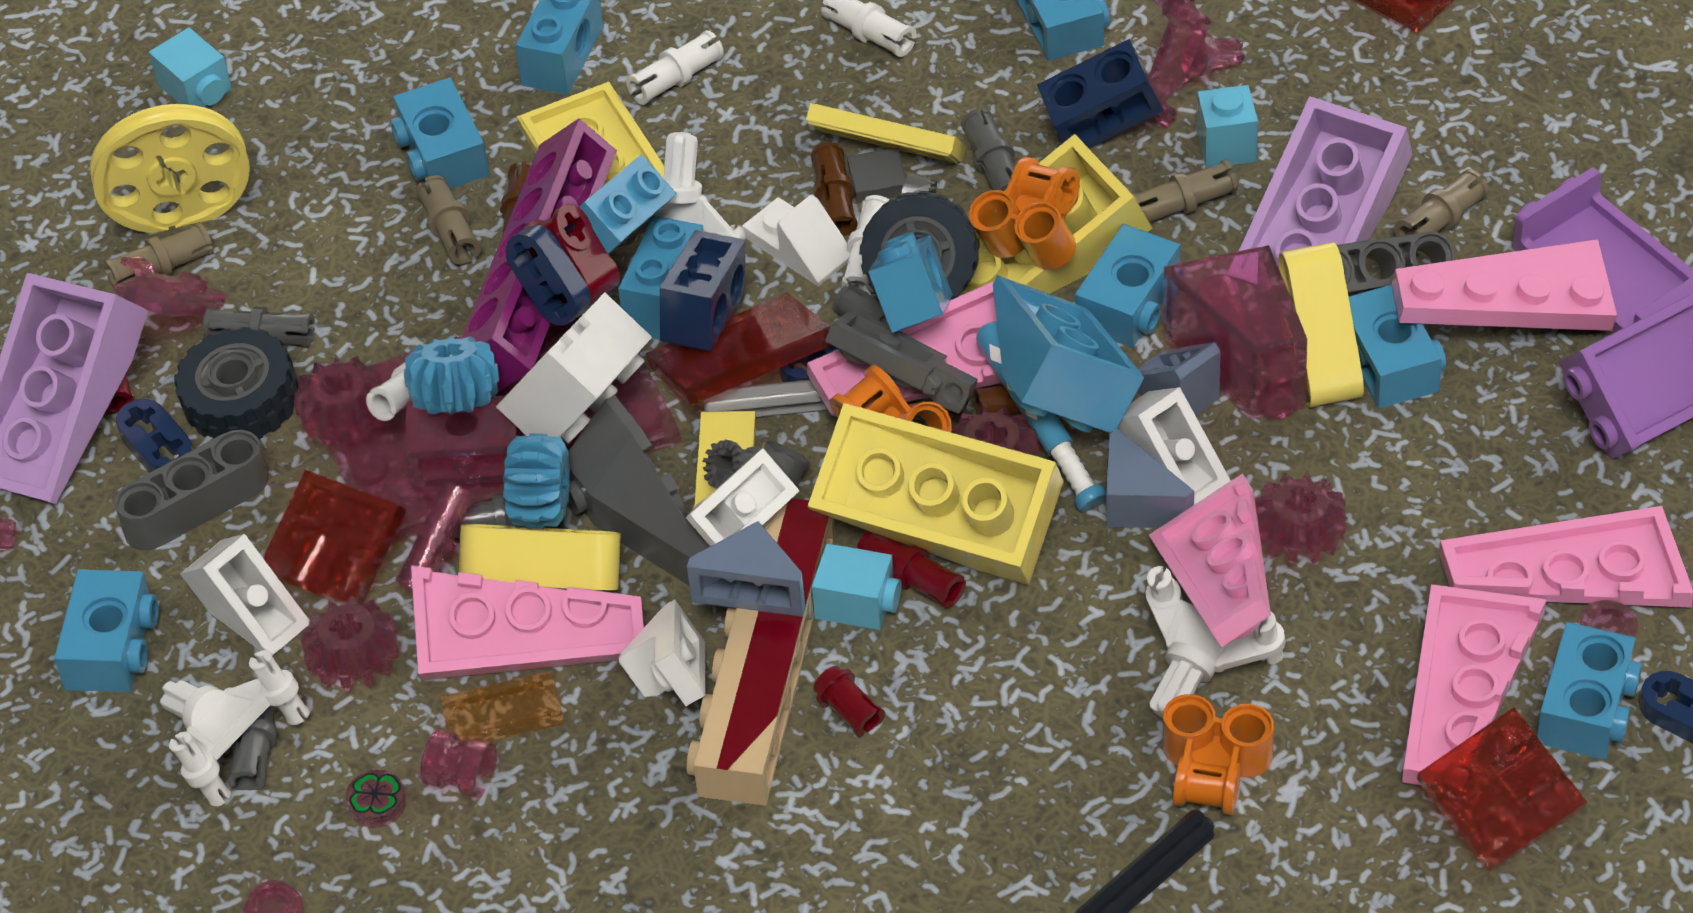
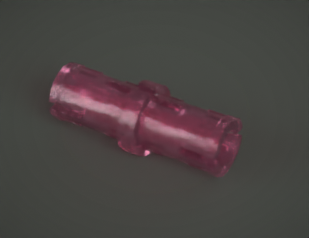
(438, 531)

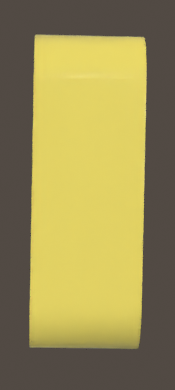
(1322, 303)
(542, 555)

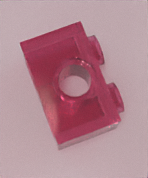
(459, 446)

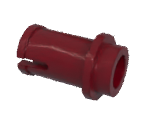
(839, 691)

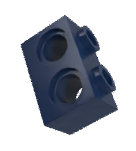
(1101, 96)
(702, 290)

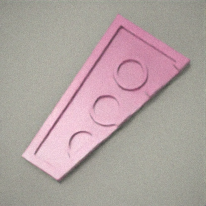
(1523, 288)
(949, 333)
(1220, 560)
(1581, 560)
(502, 626)
(1465, 667)

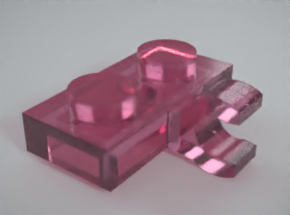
(166, 294)

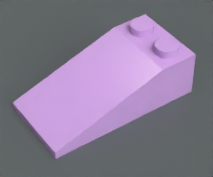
(1330, 180)
(58, 378)

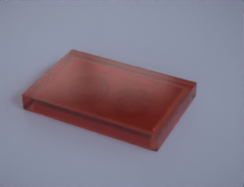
(746, 349)

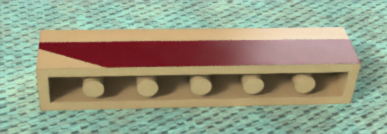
(758, 674)

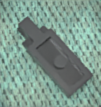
(902, 358)

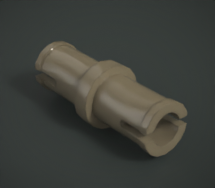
(1187, 191)
(1444, 206)
(448, 219)
(163, 254)

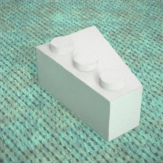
(577, 372)

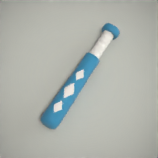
(1048, 430)

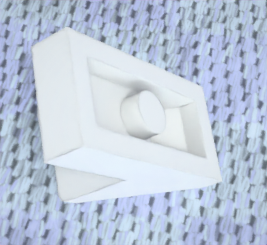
(800, 238)
(744, 498)
(667, 656)

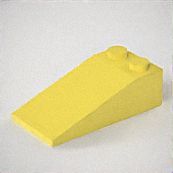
(1093, 220)
(938, 492)

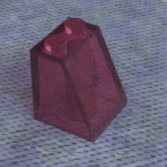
(1252, 320)

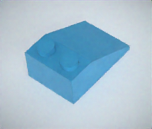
(1062, 358)

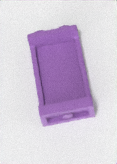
(1638, 267)
(1636, 379)

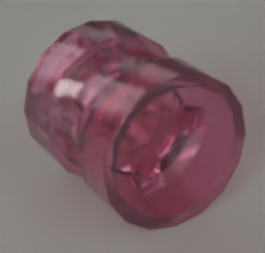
(454, 762)

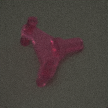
(1187, 52)

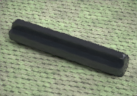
(1152, 866)

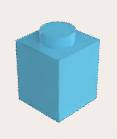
(190, 70)
(1227, 125)
(855, 587)

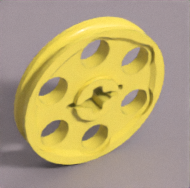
(181, 153)

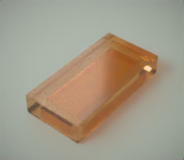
(503, 708)

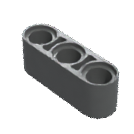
(1390, 255)
(191, 490)

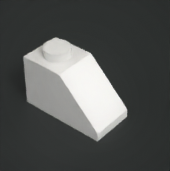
(1172, 435)
(245, 594)

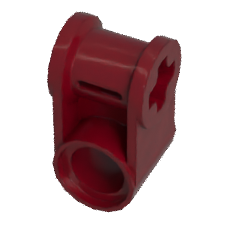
(583, 249)

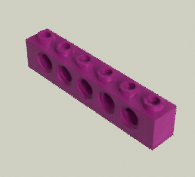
(563, 172)

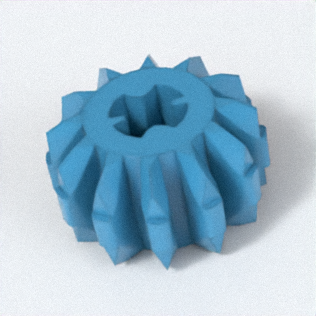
(451, 375)
(536, 481)

